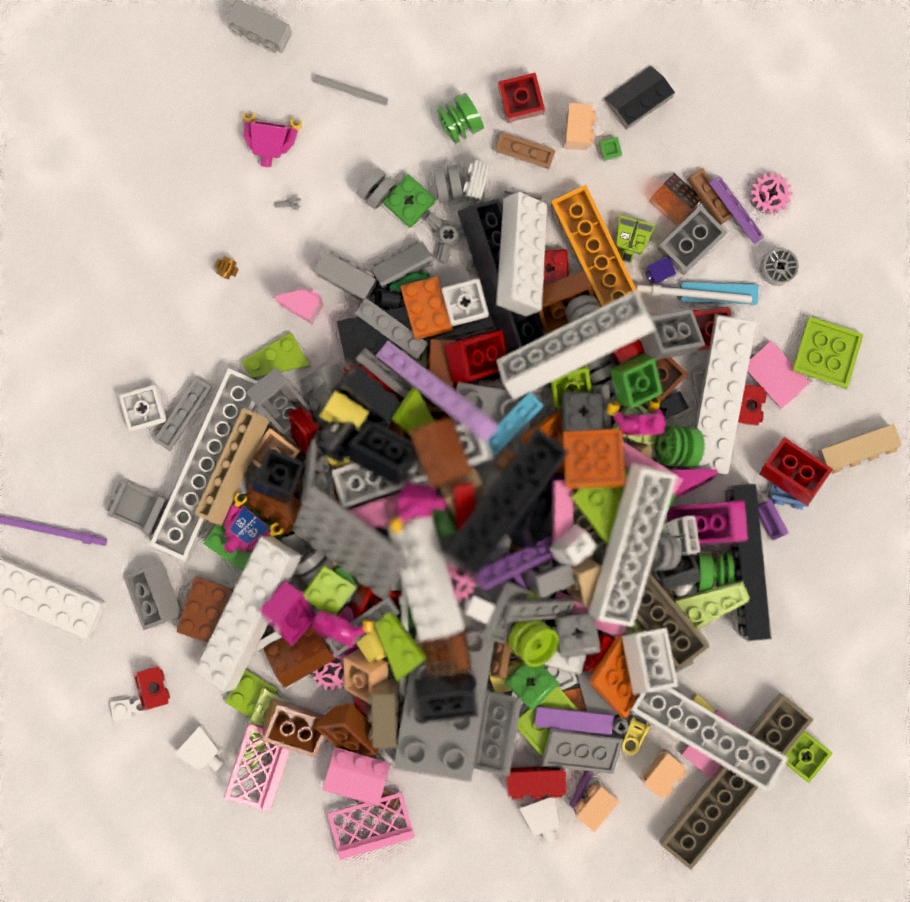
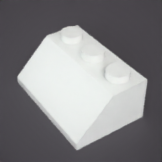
(649, 661)

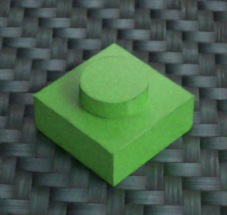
(610, 148)

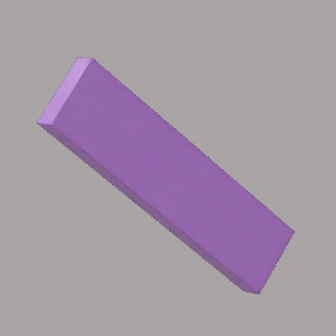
(737, 210)
(573, 720)

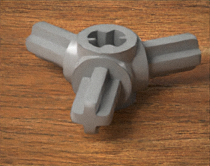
(445, 244)

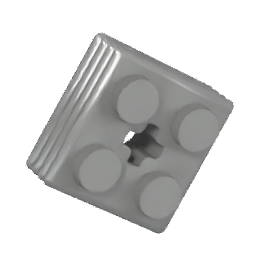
(588, 641)

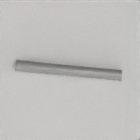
(351, 90)

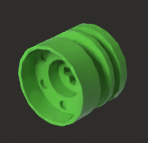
(460, 118)
(679, 446)
(715, 571)

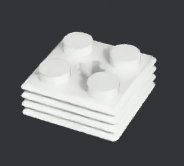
(478, 173)
(471, 291)
(153, 414)

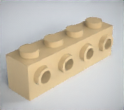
(861, 447)

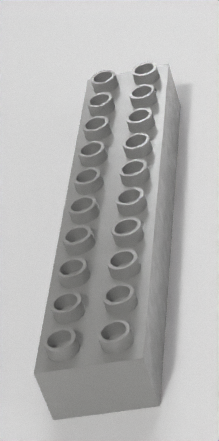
(450, 746)

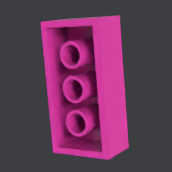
(715, 520)

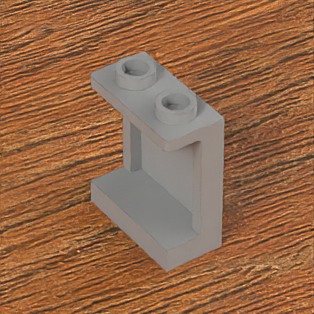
(137, 507)

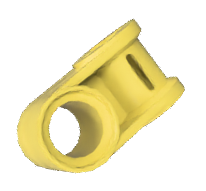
(635, 735)

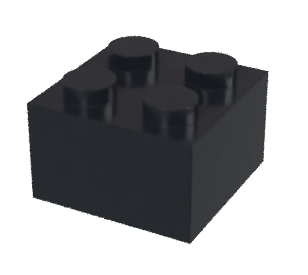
(277, 476)

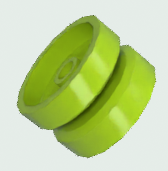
(533, 642)

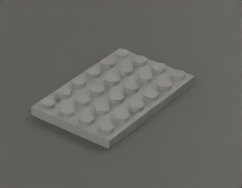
(349, 543)

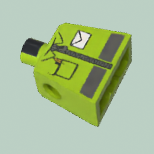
(632, 237)

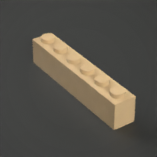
(232, 467)

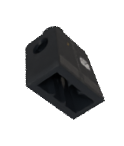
(335, 440)

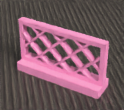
(272, 777)
(376, 841)

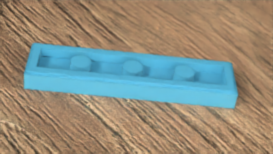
(743, 289)
(514, 422)

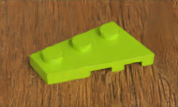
(282, 354)
(412, 412)
(399, 646)

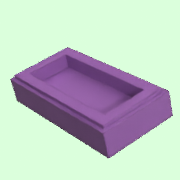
(772, 520)

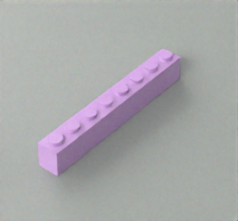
(437, 391)

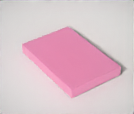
(774, 372)
(699, 759)

